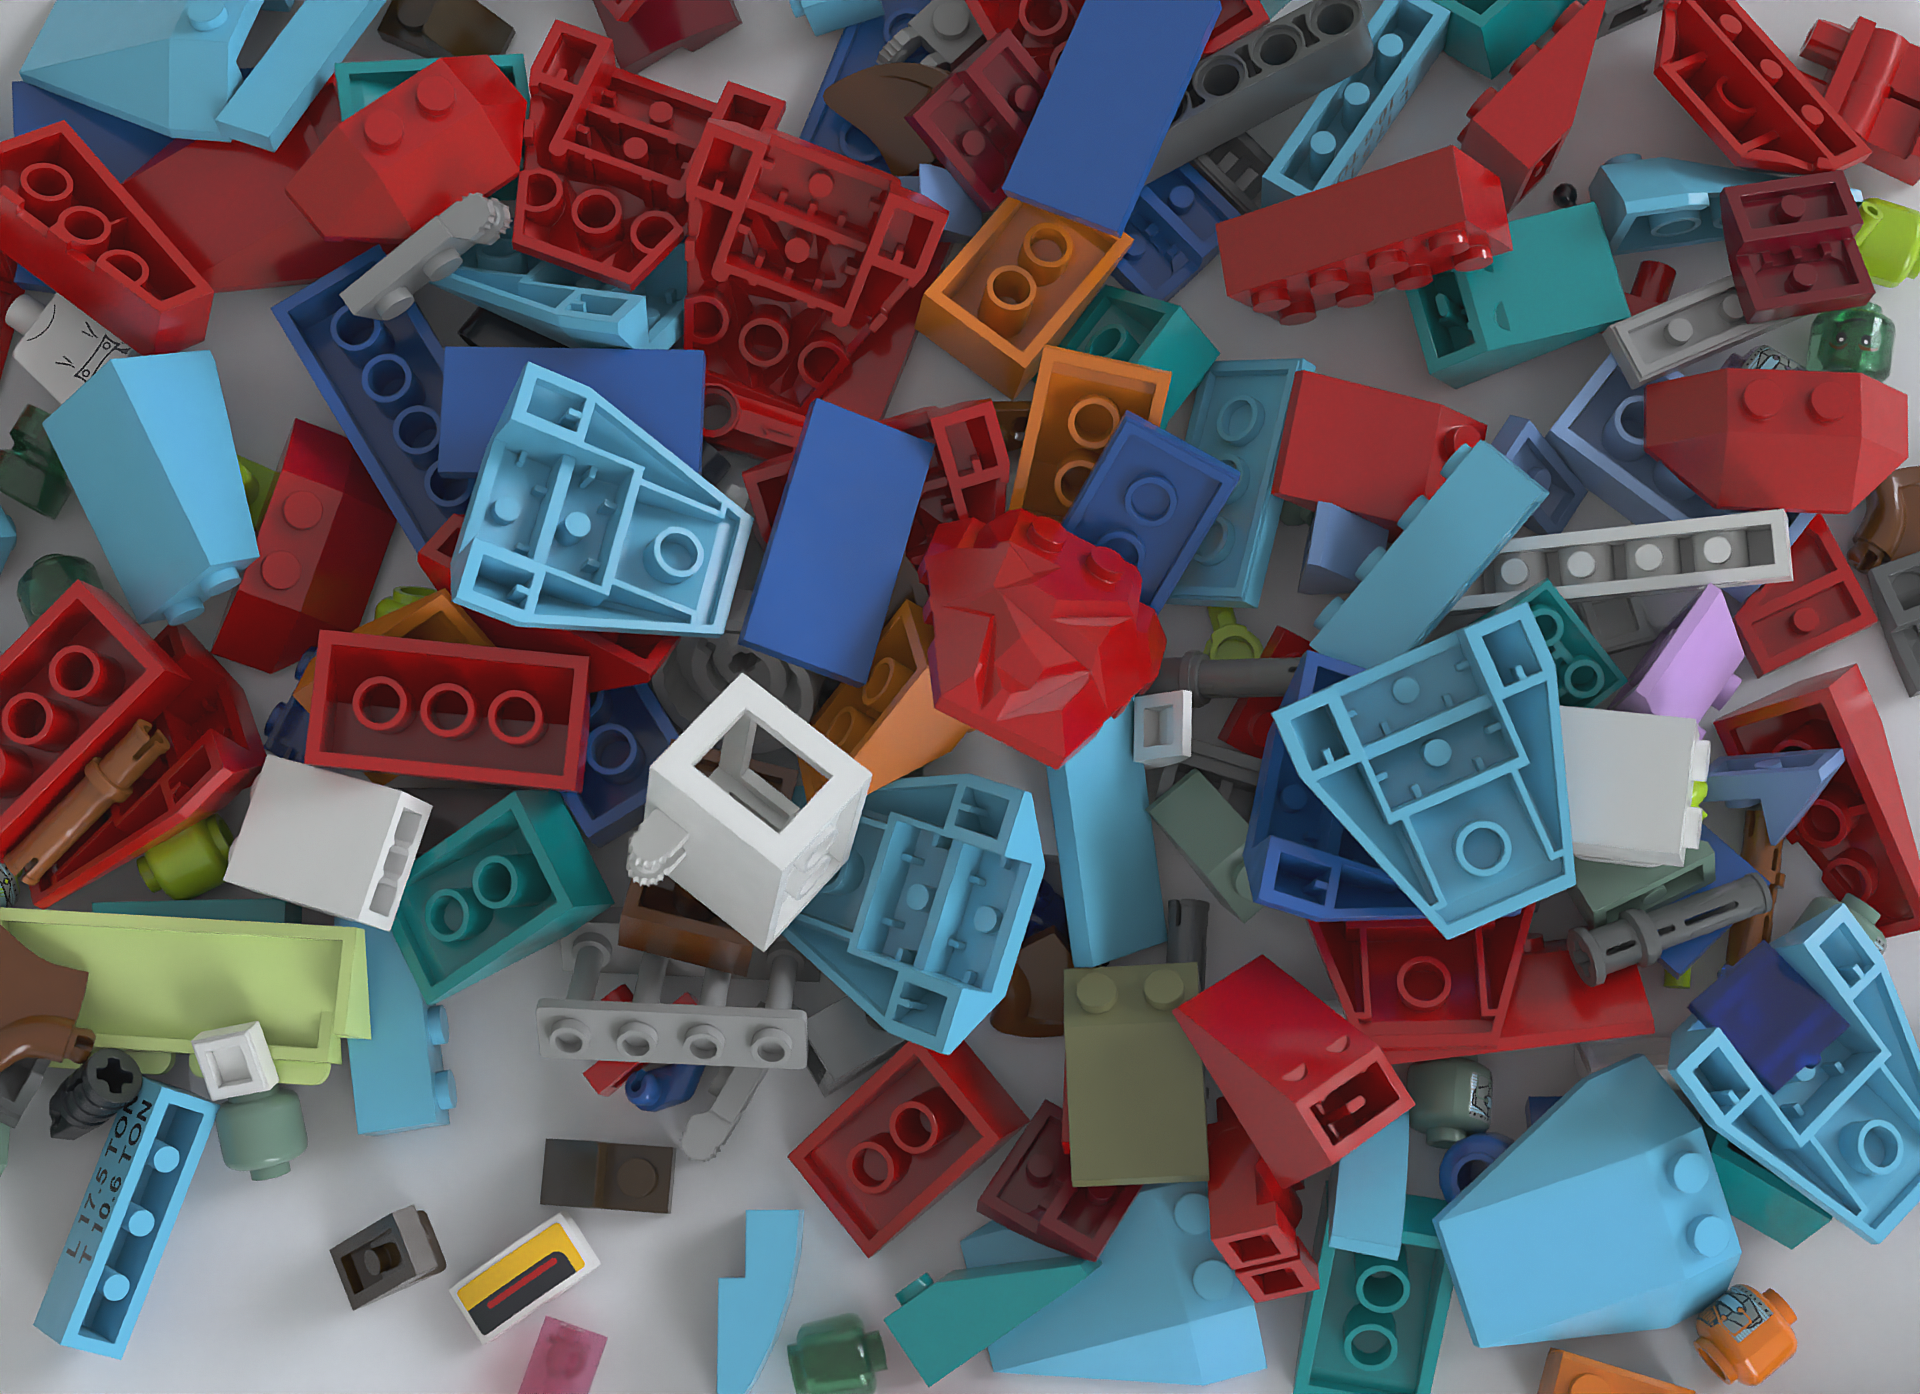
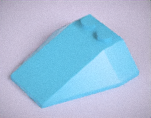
(147, 59)
(569, 304)
(593, 523)
(1448, 769)
(928, 905)
(1850, 1123)
(1593, 1219)
(1150, 1313)

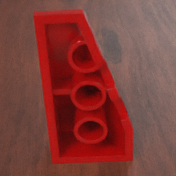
(1859, 820)

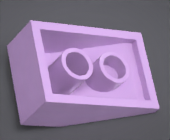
(1687, 663)

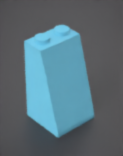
(159, 480)

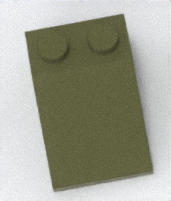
(1133, 1077)

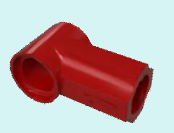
(753, 427)

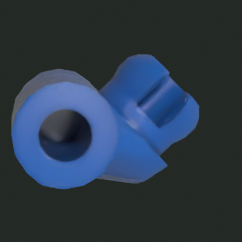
(663, 1086)

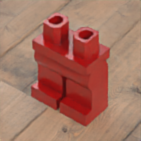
(1873, 88)
(1252, 1215)

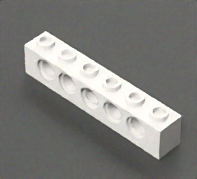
(1639, 560)

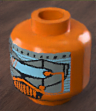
(1746, 1335)

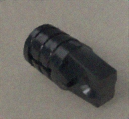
(94, 1093)

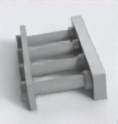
(673, 1032)

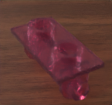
(563, 1359)

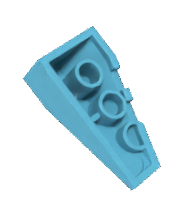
(1665, 201)

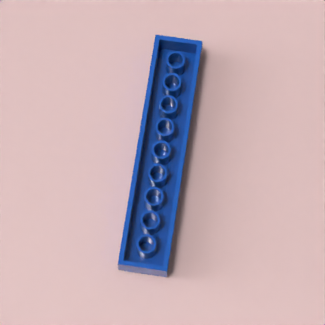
(388, 398)

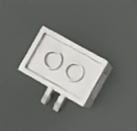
(733, 833)

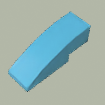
(1370, 1193)
(756, 1305)

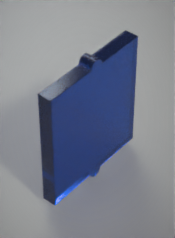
(1769, 1016)

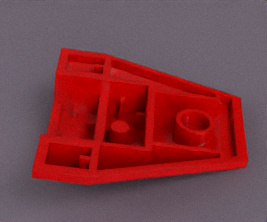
(208, 765)
(1416, 987)

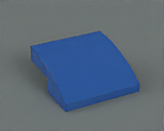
(1172, 233)

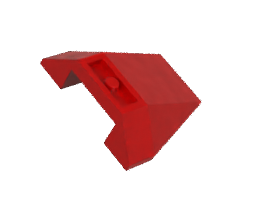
(231, 209)

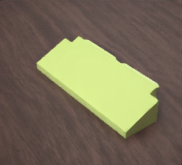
(173, 977)

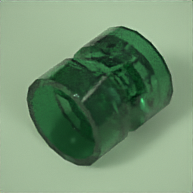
(32, 468)

